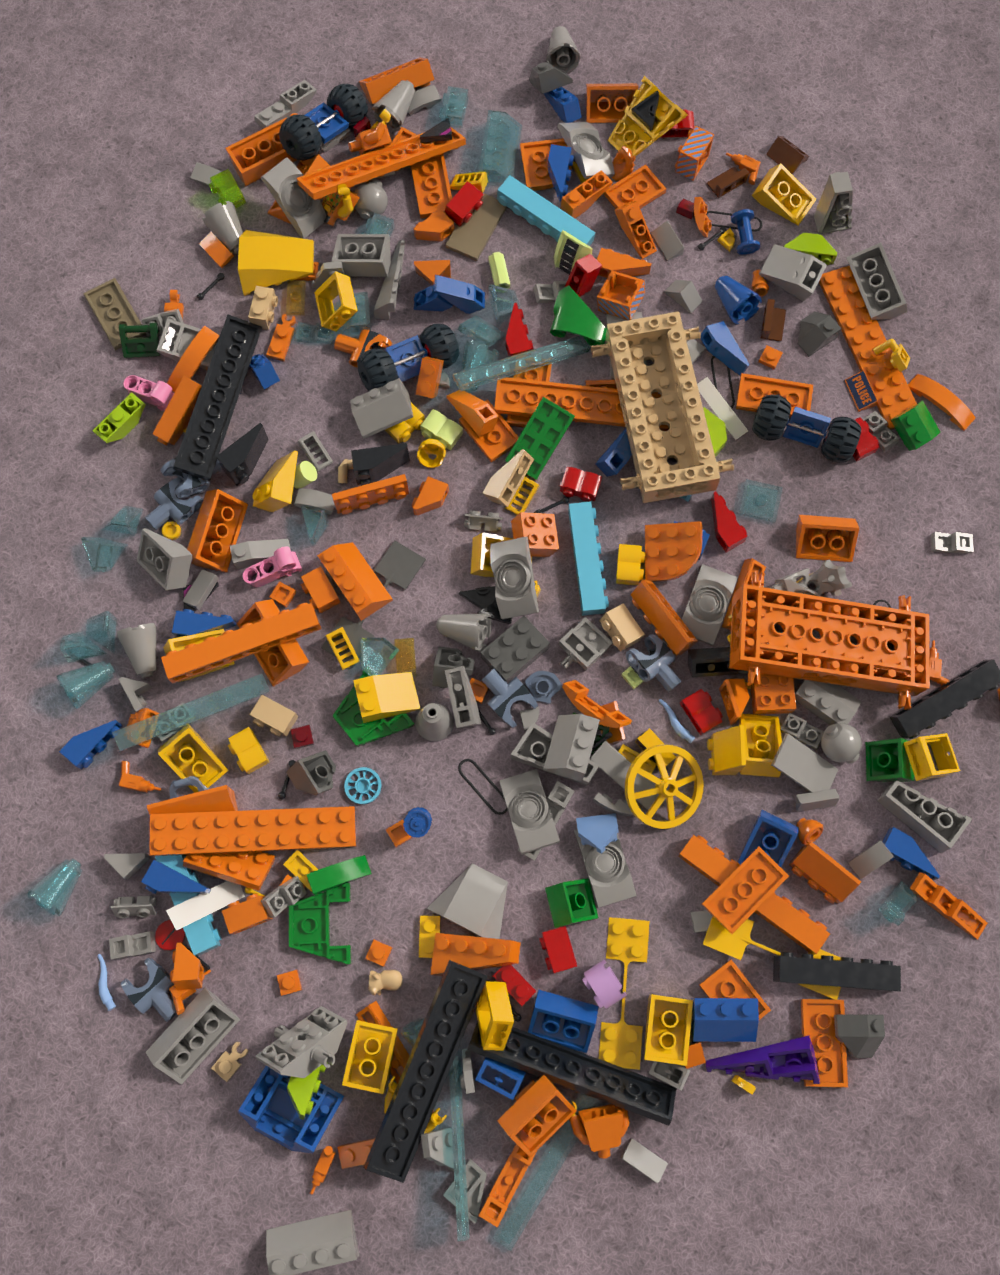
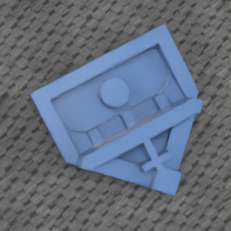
(598, 830)

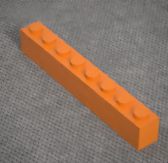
(240, 643)
(775, 909)

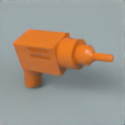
(746, 162)
(935, 666)
(134, 782)
(179, 995)
(322, 1167)

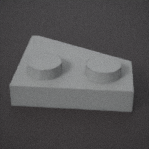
(326, 271)
(467, 1079)
(439, 1147)
(475, 1184)

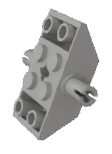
(305, 1045)

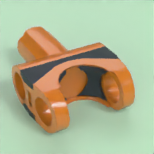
(356, 347)

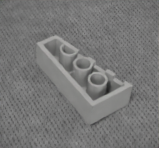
(835, 204)
(534, 749)
(925, 816)

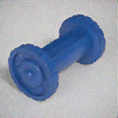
(742, 219)
(417, 822)

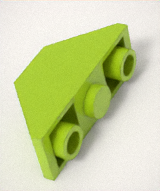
(814, 245)
(121, 419)
(716, 430)
(302, 1089)

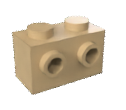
(263, 307)
(621, 627)
(273, 716)

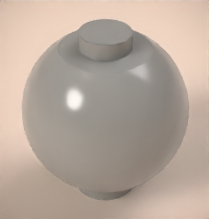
(372, 199)
(841, 743)

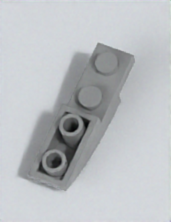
(290, 102)

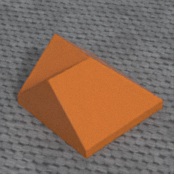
(429, 269)
(735, 697)

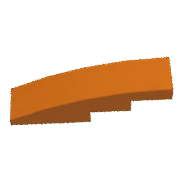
(948, 905)

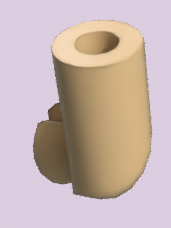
(342, 470)

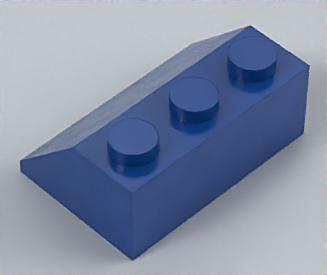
(725, 1019)
(563, 1020)

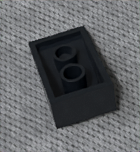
(242, 456)
(377, 462)

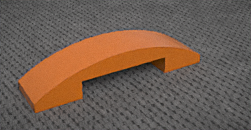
(193, 356)
(943, 399)
(578, 696)
(505, 1186)

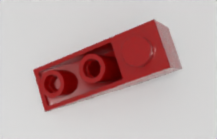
(517, 332)
(726, 527)

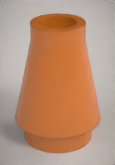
(759, 284)

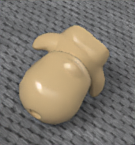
(387, 980)

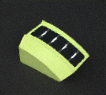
(569, 251)

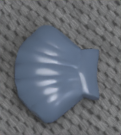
(543, 685)

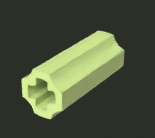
(499, 270)

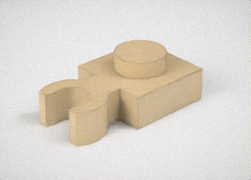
(228, 1064)

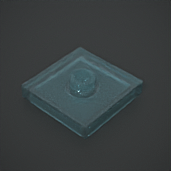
(481, 331)
(760, 501)

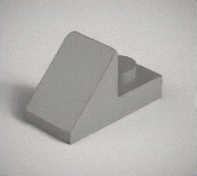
(133, 690)

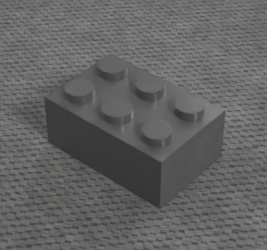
(515, 649)

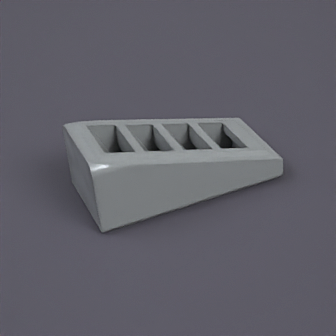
(308, 438)

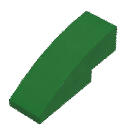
(338, 874)

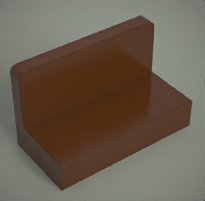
(787, 154)
(728, 181)
(773, 322)

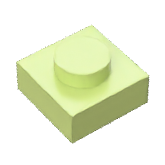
(632, 678)

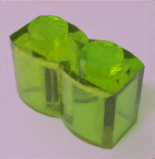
(226, 188)

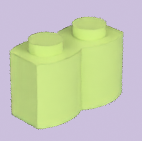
(441, 428)

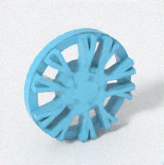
(362, 785)

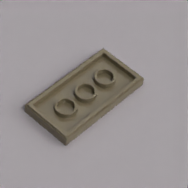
(473, 236)
(112, 309)

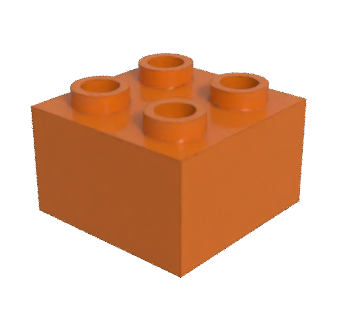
(539, 529)
(773, 695)

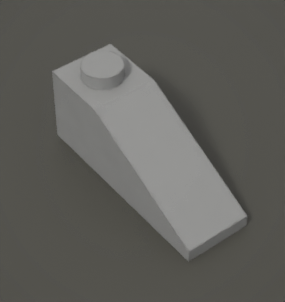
(253, 552)
(462, 698)

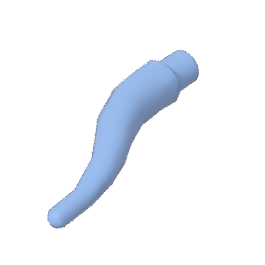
(679, 729)
(104, 993)

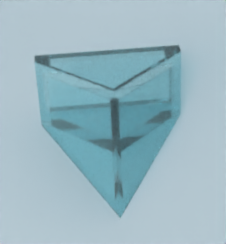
(501, 302)
(125, 521)
(316, 523)
(102, 552)
(103, 630)
(78, 647)
(376, 654)

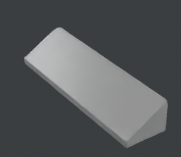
(617, 767)

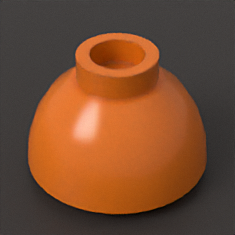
(809, 830)

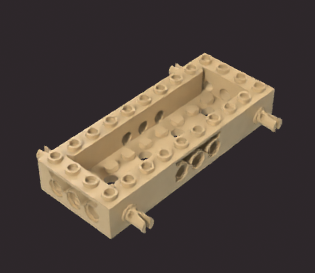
(679, 407)

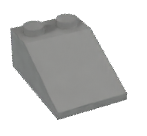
(164, 560)

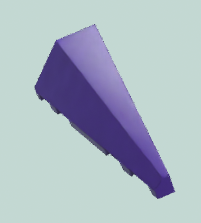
(784, 1059)

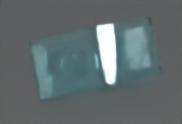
(313, 334)

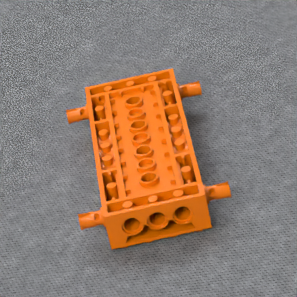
(833, 657)

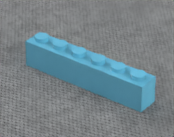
(541, 212)
(586, 557)
(200, 933)

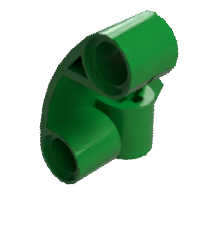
(576, 317)

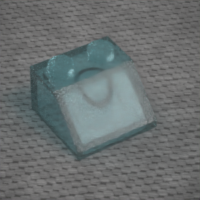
(360, 320)

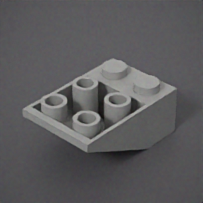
(793, 271)

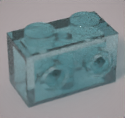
(455, 106)

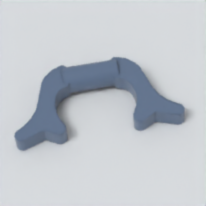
(191, 780)

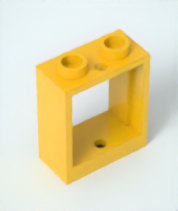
(341, 286)
(921, 759)
(494, 1015)

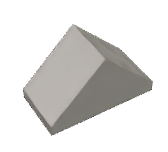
(684, 294)
(127, 864)
(670, 1073)

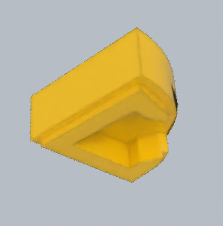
(727, 239)
(745, 1085)

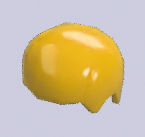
(428, 447)

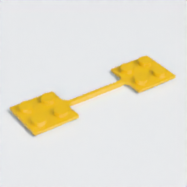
(735, 944)
(619, 1041)

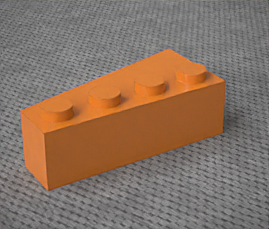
(472, 952)

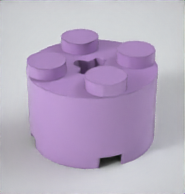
(604, 985)

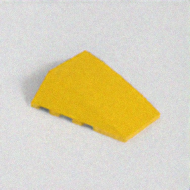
(633, 133)
(272, 259)

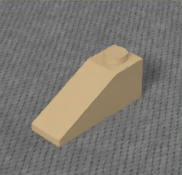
(507, 480)

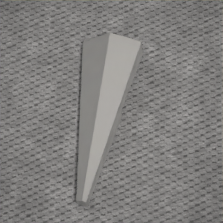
(387, 298)

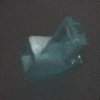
(898, 903)

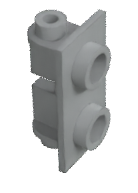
(475, 519)
(126, 907)

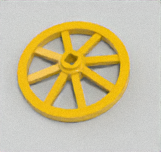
(661, 785)

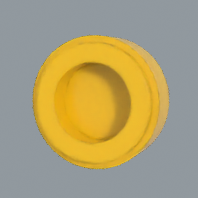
(171, 530)

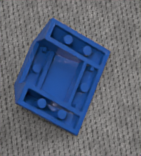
(272, 1112)

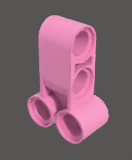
(156, 394)
(284, 564)

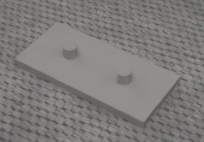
(804, 765)

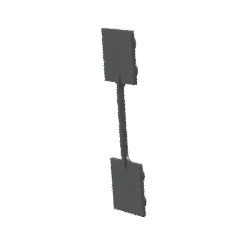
(398, 567)

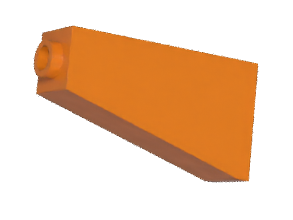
(178, 412)

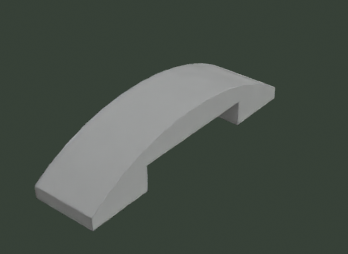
(557, 803)

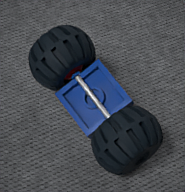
(305, 133)
(404, 359)
(806, 427)

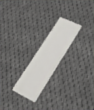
(721, 408)
(204, 904)

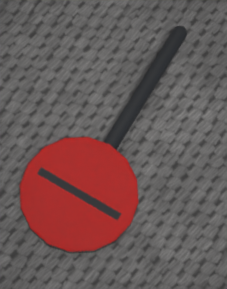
(168, 937)

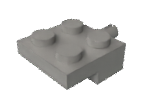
(584, 645)

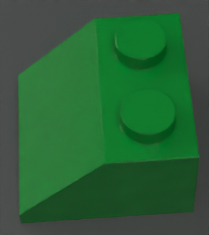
(915, 426)
(888, 761)
(571, 902)

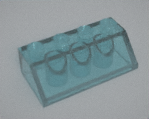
(500, 146)

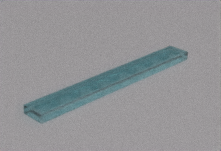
(520, 363)
(190, 712)
(459, 1151)
(540, 1178)

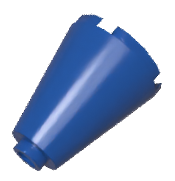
(737, 299)

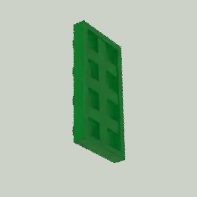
(542, 435)

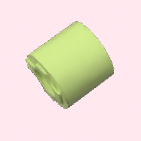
(304, 474)

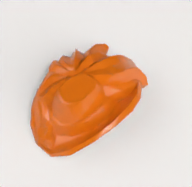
(623, 163)

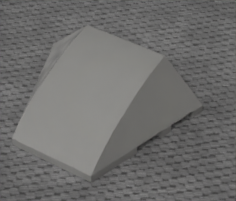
(474, 902)

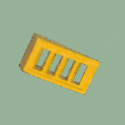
(477, 179)
(530, 483)
(330, 636)

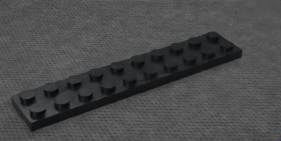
(217, 398)
(425, 1072)
(583, 1074)

